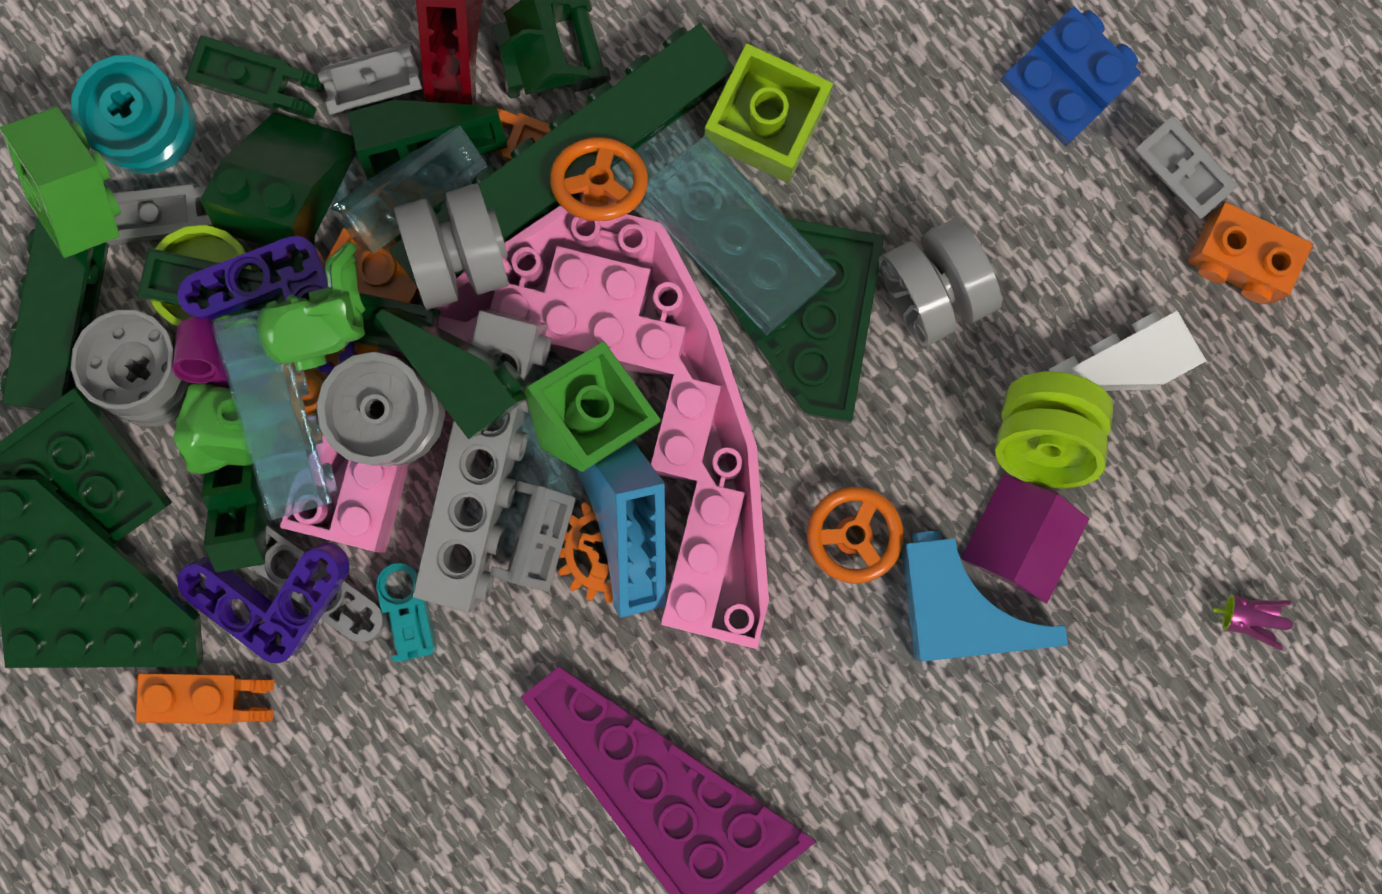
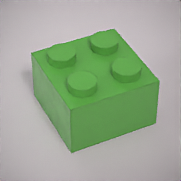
(63, 180)

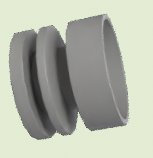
(110, 365)

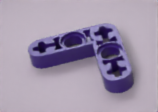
(292, 283)
(280, 613)

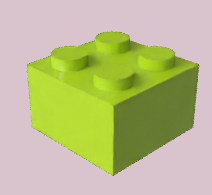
(768, 113)

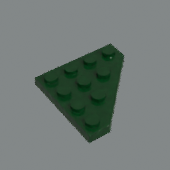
(824, 341)
(76, 595)

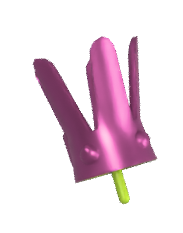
(1250, 616)

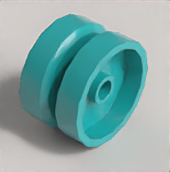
(133, 114)

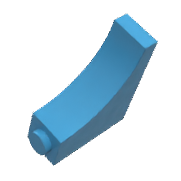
(631, 520)
(950, 613)

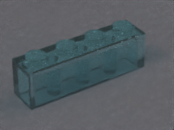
(273, 421)

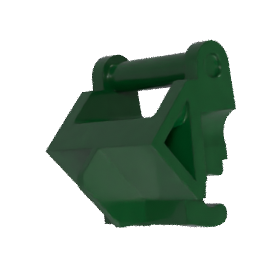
(534, 52)

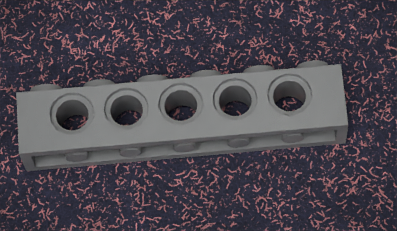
(440, 575)

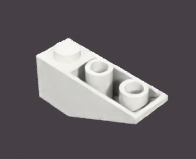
(1142, 361)

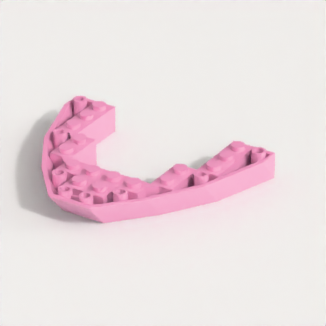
(633, 291)

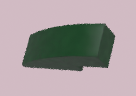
(234, 518)

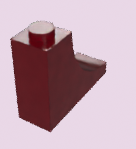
(449, 49)

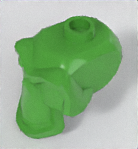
(309, 329)
(210, 430)

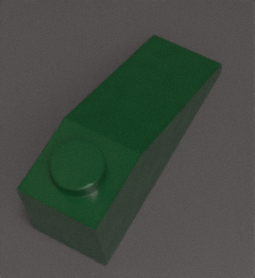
(400, 127)
(464, 379)

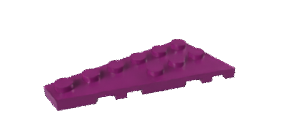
(672, 808)

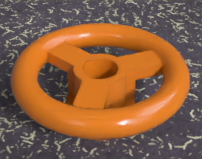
(599, 192)
(870, 501)

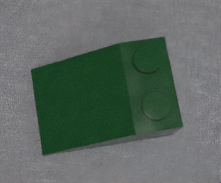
(279, 181)

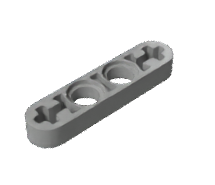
(346, 622)

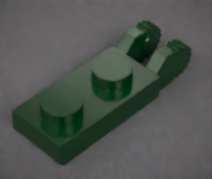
(250, 76)

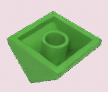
(588, 409)

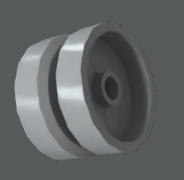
(351, 411)

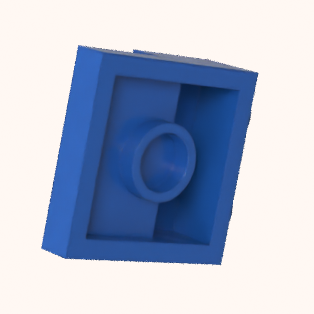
(1072, 74)

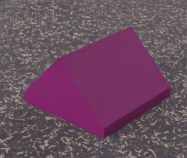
(1025, 537)

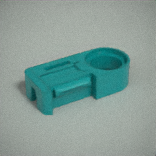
(408, 617)

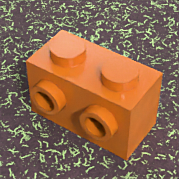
(1249, 254)

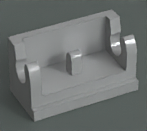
(371, 78)
(1186, 168)
(538, 538)

